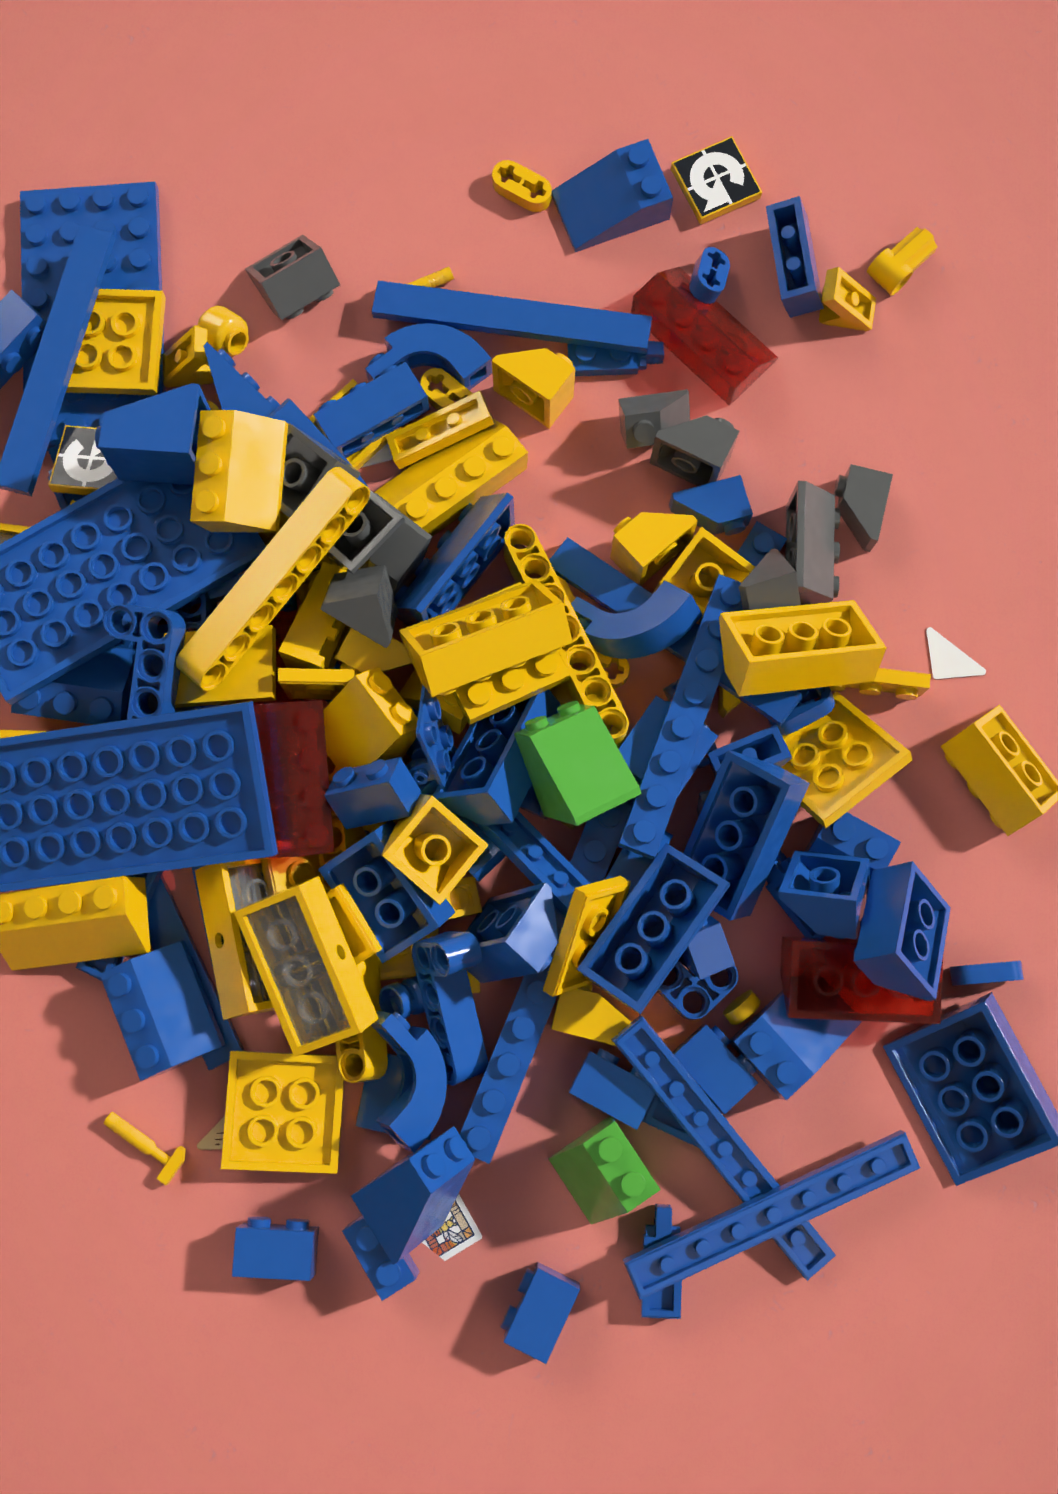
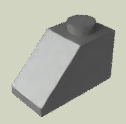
(647, 414)
(863, 502)

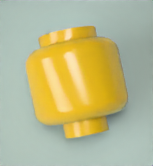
(225, 330)

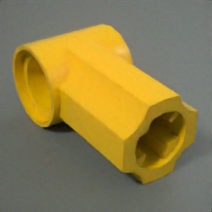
(896, 266)

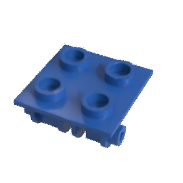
(432, 743)

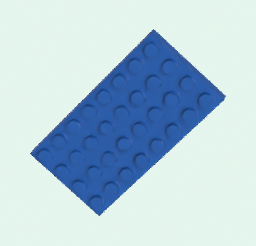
(47, 234)
(103, 551)
(133, 797)

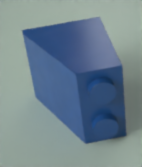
(154, 436)
(642, 739)
(415, 1194)

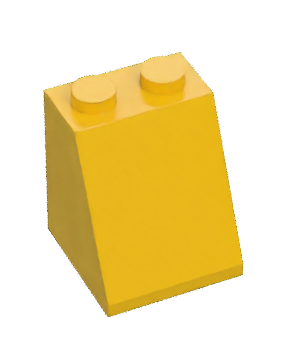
(368, 722)

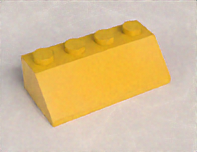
(445, 482)
(486, 637)
(799, 647)
(74, 923)

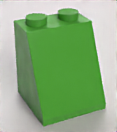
(575, 764)
(604, 1172)

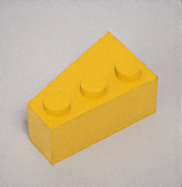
(314, 634)

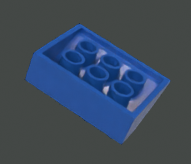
(458, 561)
(975, 1090)

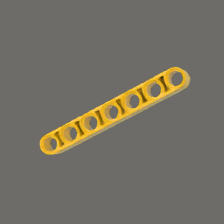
(272, 578)
(581, 683)

